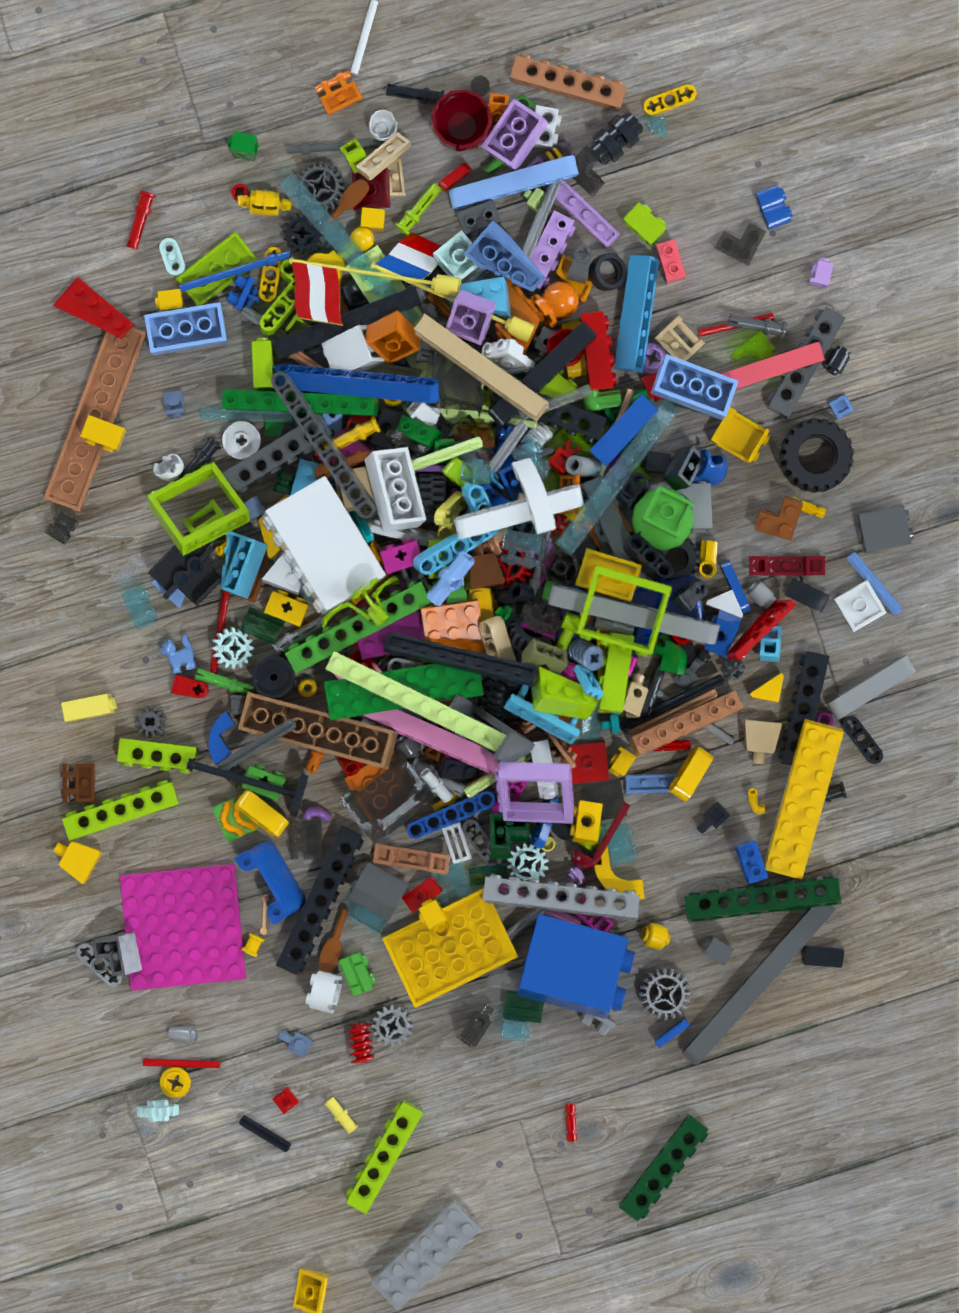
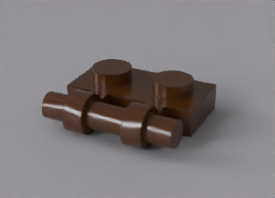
(84, 782)

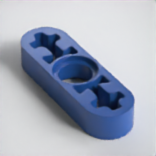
(734, 585)
(542, 829)

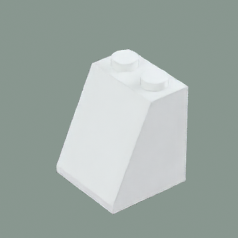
(351, 351)

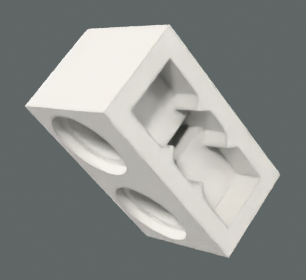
(550, 129)

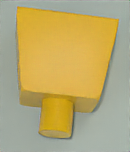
(78, 859)

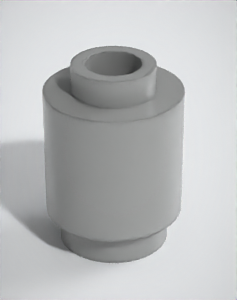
(761, 594)

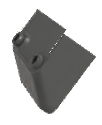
(514, 744)

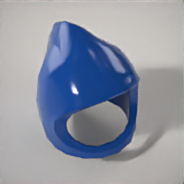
(712, 469)

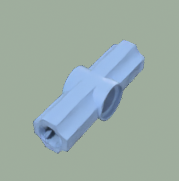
(450, 578)

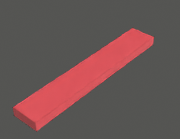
(777, 365)

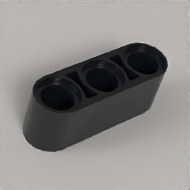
(657, 560)

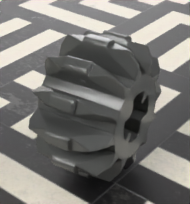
(150, 728)

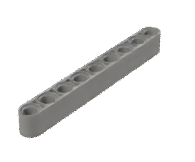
(634, 614)

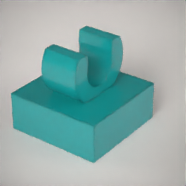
(612, 724)

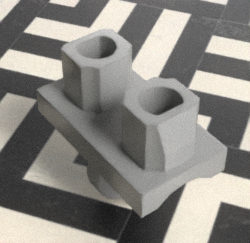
(603, 1027)

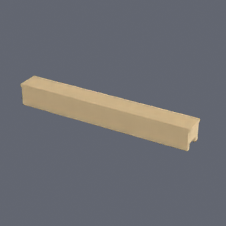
(481, 368)

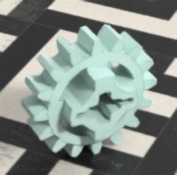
(232, 640)
(539, 857)
(157, 1110)

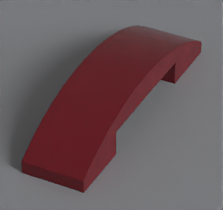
(786, 566)

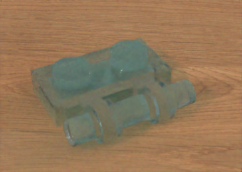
(521, 542)
(458, 882)

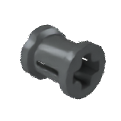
(237, 704)

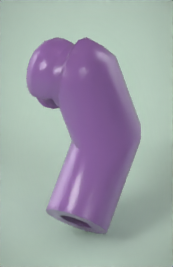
(313, 811)

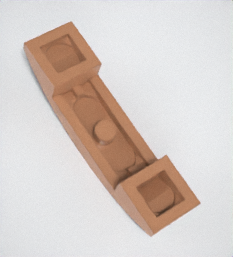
(411, 858)

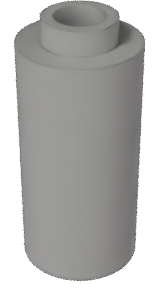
(583, 466)

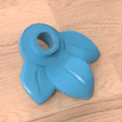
(494, 481)

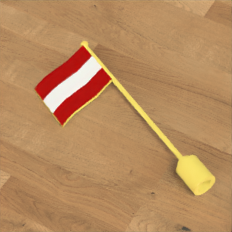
(319, 289)

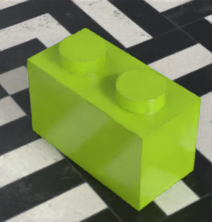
(644, 224)

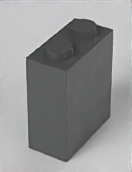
(885, 529)
(377, 890)

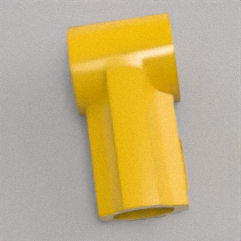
(707, 557)

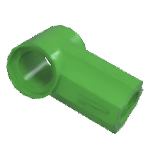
(602, 400)

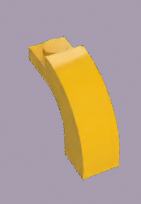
(610, 880)

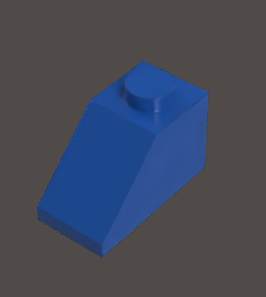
(509, 479)

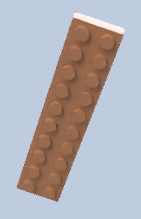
(101, 400)

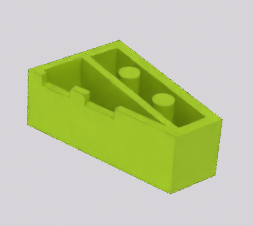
(561, 696)

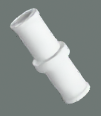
(436, 785)

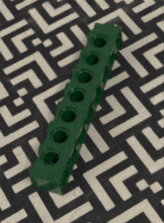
(754, 907)

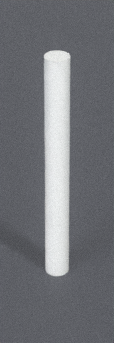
(364, 37)

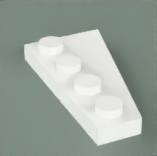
(404, 534)

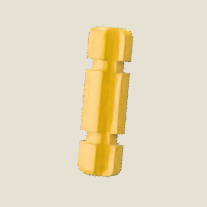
(812, 509)

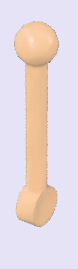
(265, 898)

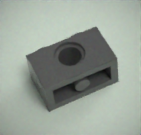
(716, 950)

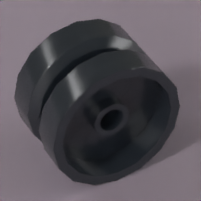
(284, 682)

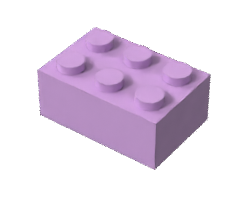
(515, 135)

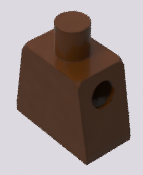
(484, 571)

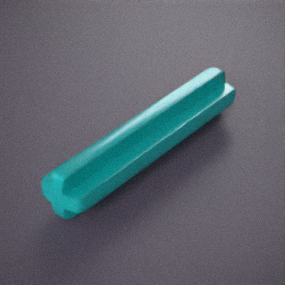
(362, 526)

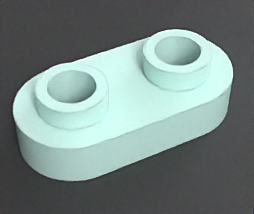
(172, 257)

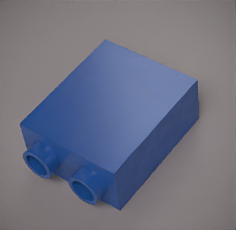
(575, 967)

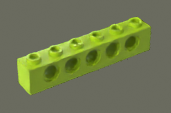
(72, 820)
(364, 1201)

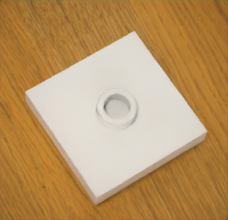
(860, 605)

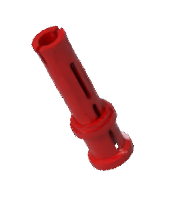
(142, 211)

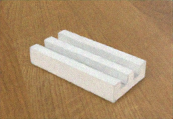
(451, 828)

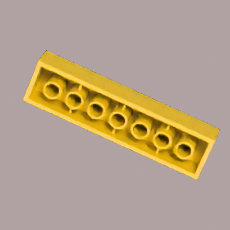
(803, 799)

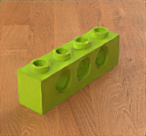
(127, 747)

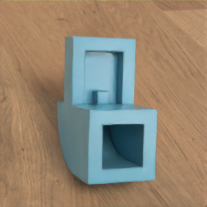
(771, 645)

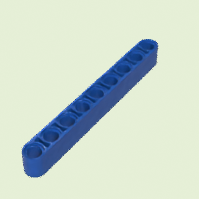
(361, 383)

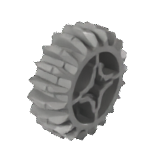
(657, 999)

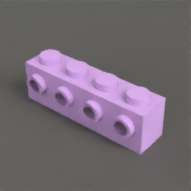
(551, 244)

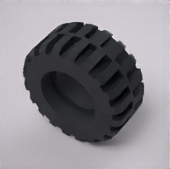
(842, 455)

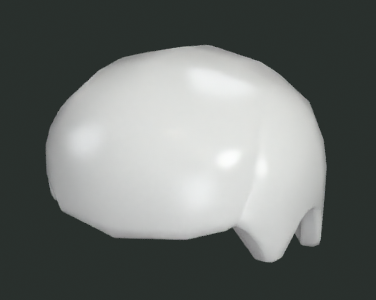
(382, 125)
(169, 468)

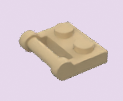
(674, 344)

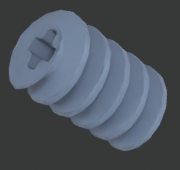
(586, 654)

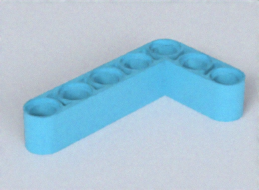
(447, 544)

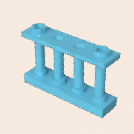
(545, 721)

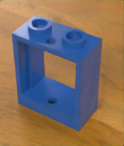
(755, 868)

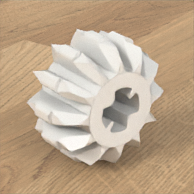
(541, 433)

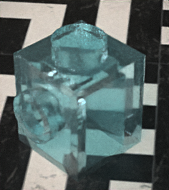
(476, 471)
(515, 1030)

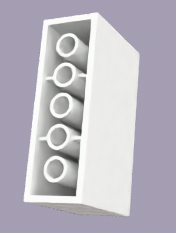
(322, 545)

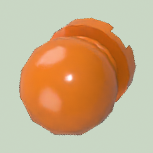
(557, 302)

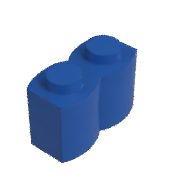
(773, 207)

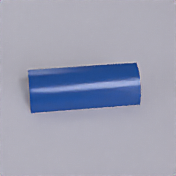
(623, 430)

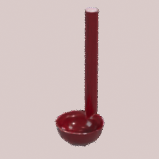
(585, 862)

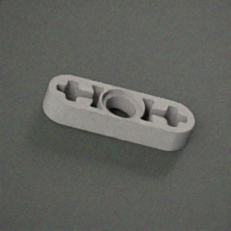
(106, 979)

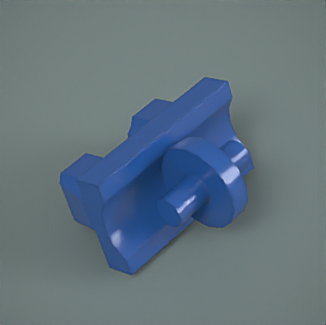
(238, 300)

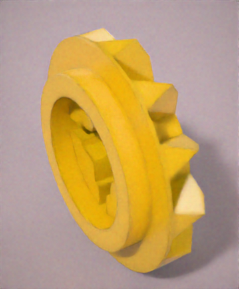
(166, 1085)

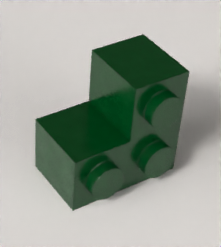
(503, 832)

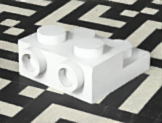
(508, 356)

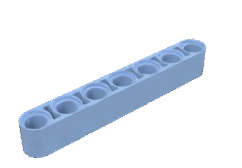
(513, 182)

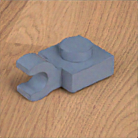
(298, 1043)

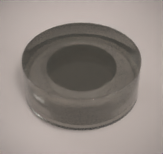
(480, 85)

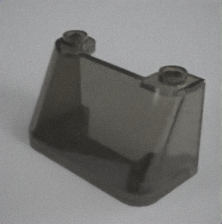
(456, 386)
(388, 799)

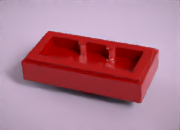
(426, 890)

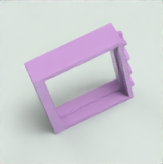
(535, 811)

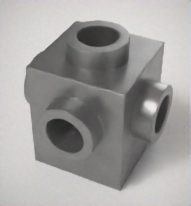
(540, 339)

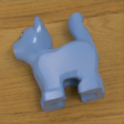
(180, 657)

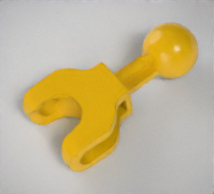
(361, 236)

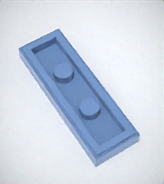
(648, 783)

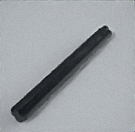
(673, 702)

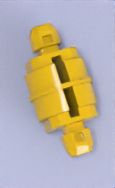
(264, 203)

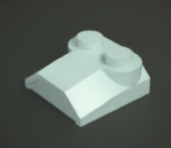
(452, 257)

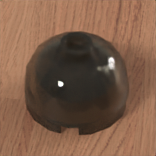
(561, 567)

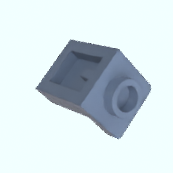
(174, 404)

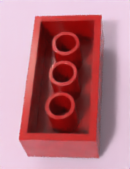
(597, 353)

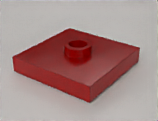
(590, 763)

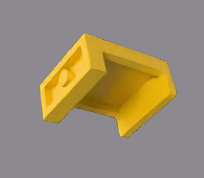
(740, 437)

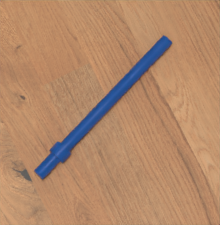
(270, 260)

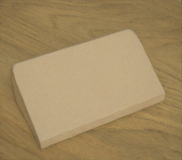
(396, 179)

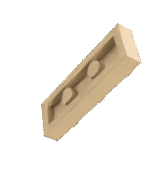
(383, 156)

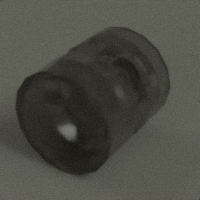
(61, 527)

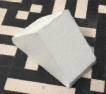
(726, 602)

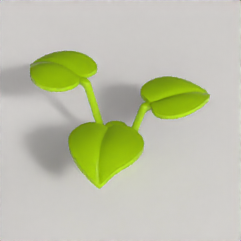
(375, 612)

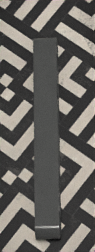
(316, 439)

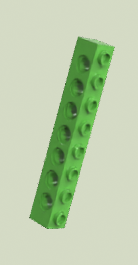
(295, 652)

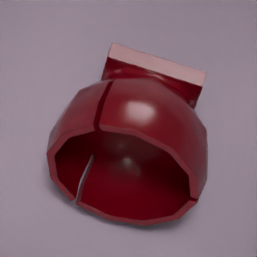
(461, 120)

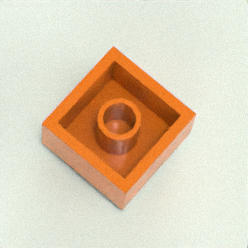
(392, 337)

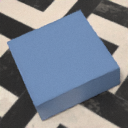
(840, 406)

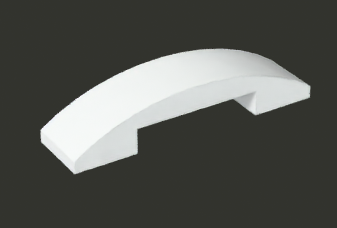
(535, 495)

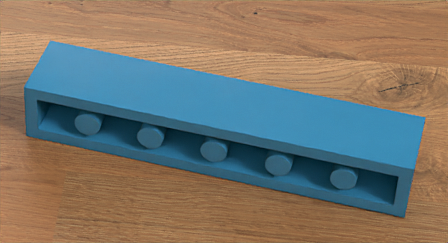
(636, 313)

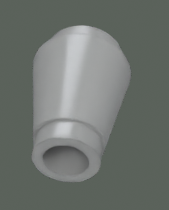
(184, 1034)

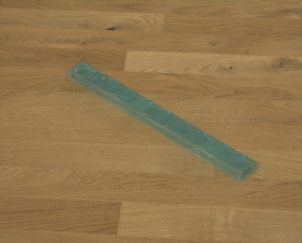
(339, 239)
(616, 477)

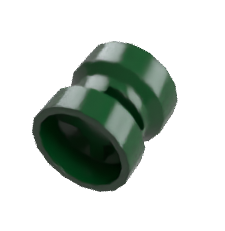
(284, 485)

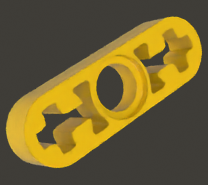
(654, 100)
(263, 288)

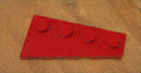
(90, 307)
(760, 628)

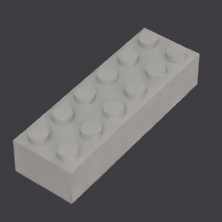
(425, 1254)

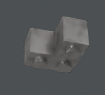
(122, 953)

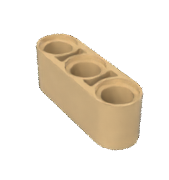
(496, 638)

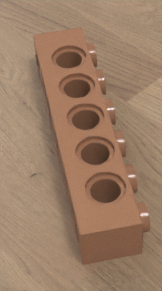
(575, 91)
(685, 724)

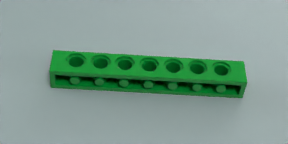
(319, 402)

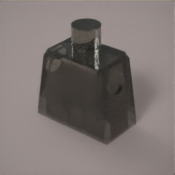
(471, 1033)

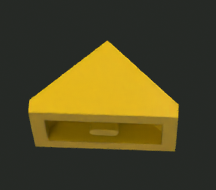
(770, 690)

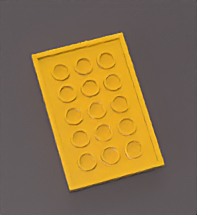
(453, 953)

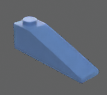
(501, 255)

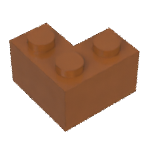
(781, 523)

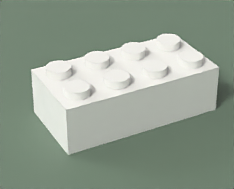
(395, 489)

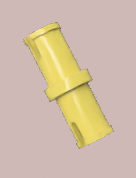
(340, 1115)

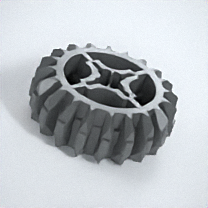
(323, 177)

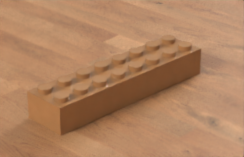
(317, 732)

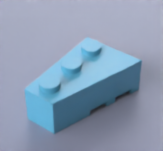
(493, 290)
(241, 564)

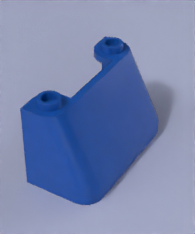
(277, 876)

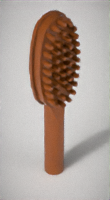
(351, 197)
(332, 948)

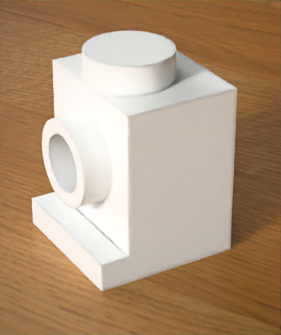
(423, 413)

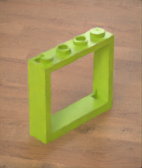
(209, 532)
(607, 639)

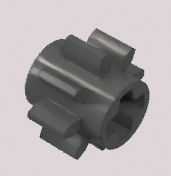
(732, 668)

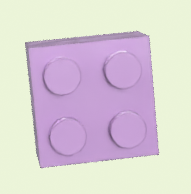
(470, 317)

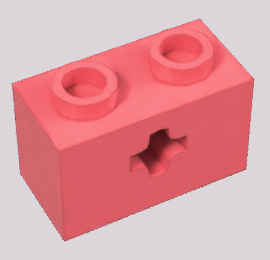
(670, 261)

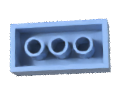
(186, 329)
(694, 387)

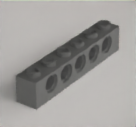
(785, 407)
(234, 474)

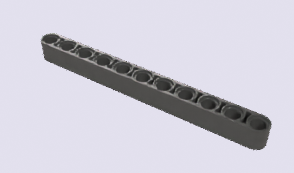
(756, 983)

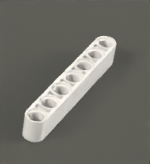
(515, 512)

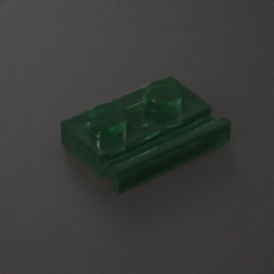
(262, 625)
(522, 1008)

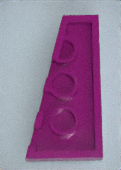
(409, 625)

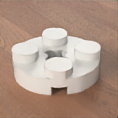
(234, 432)

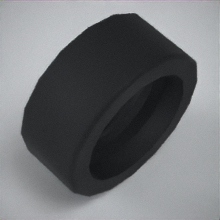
(620, 270)

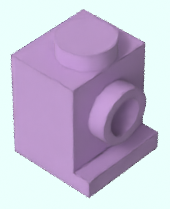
(821, 273)

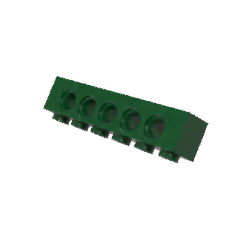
(689, 1125)

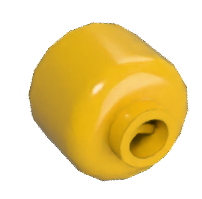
(655, 936)

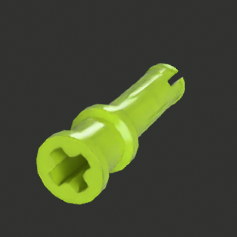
(412, 216)

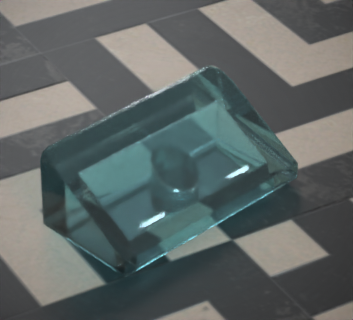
(591, 728)

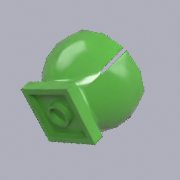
(663, 518)

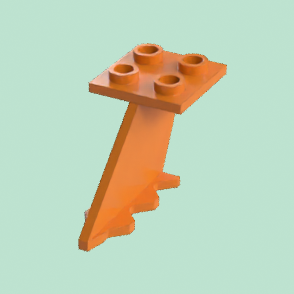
(522, 308)

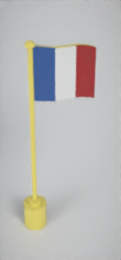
(415, 259)

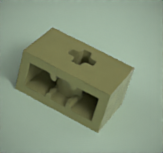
(545, 656)

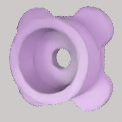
(575, 876)

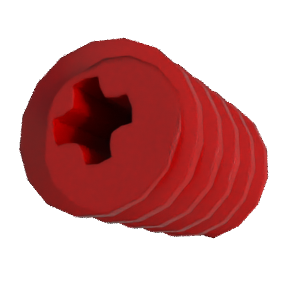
(360, 1042)

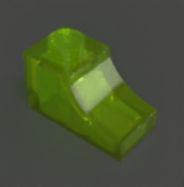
(757, 348)

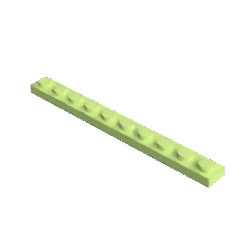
(415, 701)

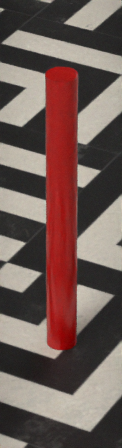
(724, 327)
(181, 1063)

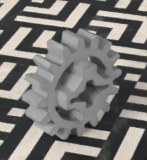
(401, 1029)

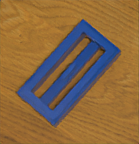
(672, 1032)

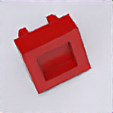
(285, 1100)

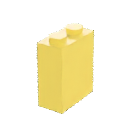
(89, 707)

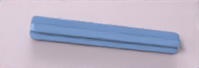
(875, 583)

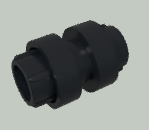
(625, 128)

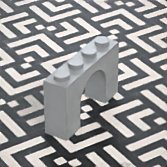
(702, 508)

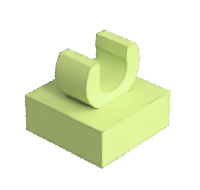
(534, 199)

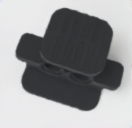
(199, 582)

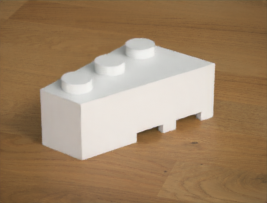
(282, 577)

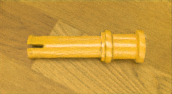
(359, 432)

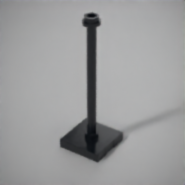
(294, 794)

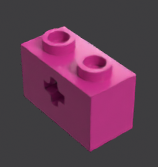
(390, 556)

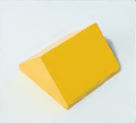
(310, 1291)

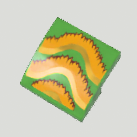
(232, 821)

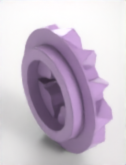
(660, 353)

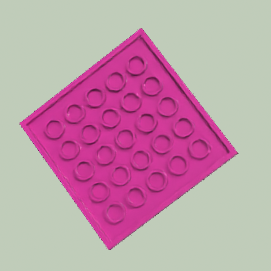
(184, 926)

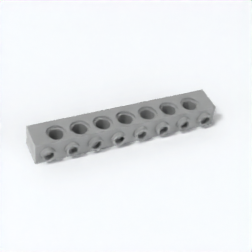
(628, 912)

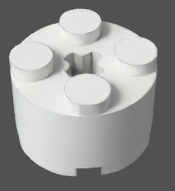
(324, 991)

